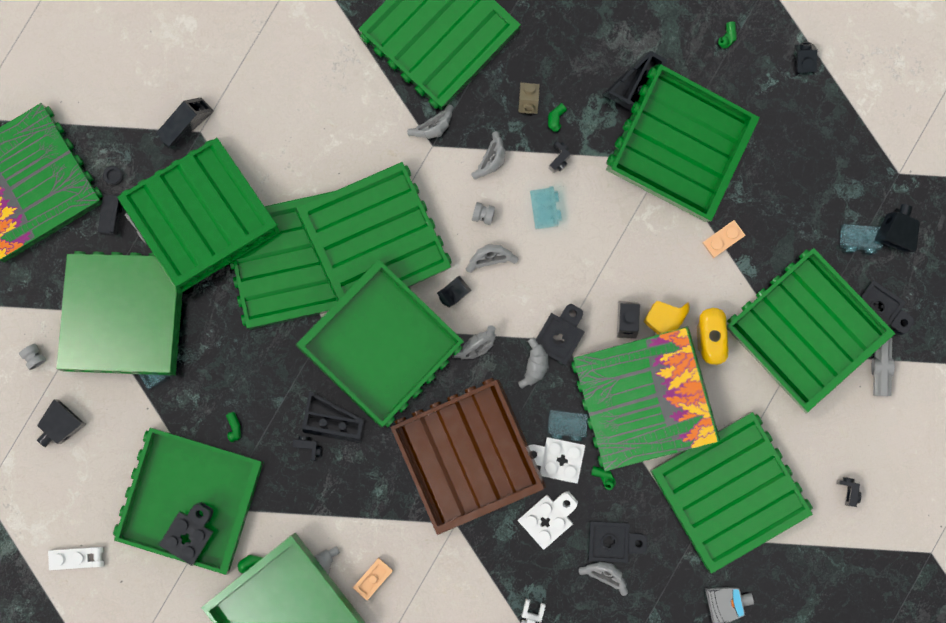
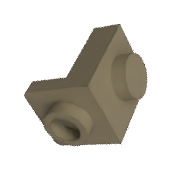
(529, 98)

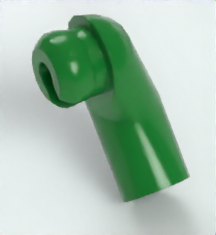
(730, 37)
(554, 117)
(235, 426)
(606, 477)
(248, 562)

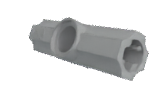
(883, 370)

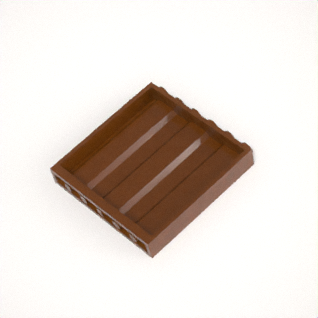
(467, 456)

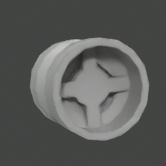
(483, 213)
(32, 356)

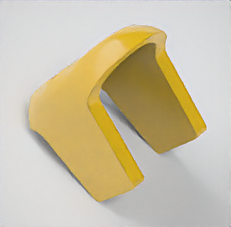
(665, 317)
(711, 351)

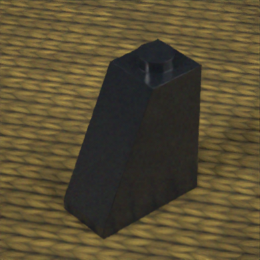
(184, 121)

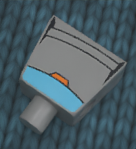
(727, 603)

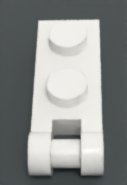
(75, 558)

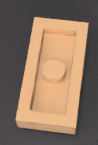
(723, 239)
(372, 579)

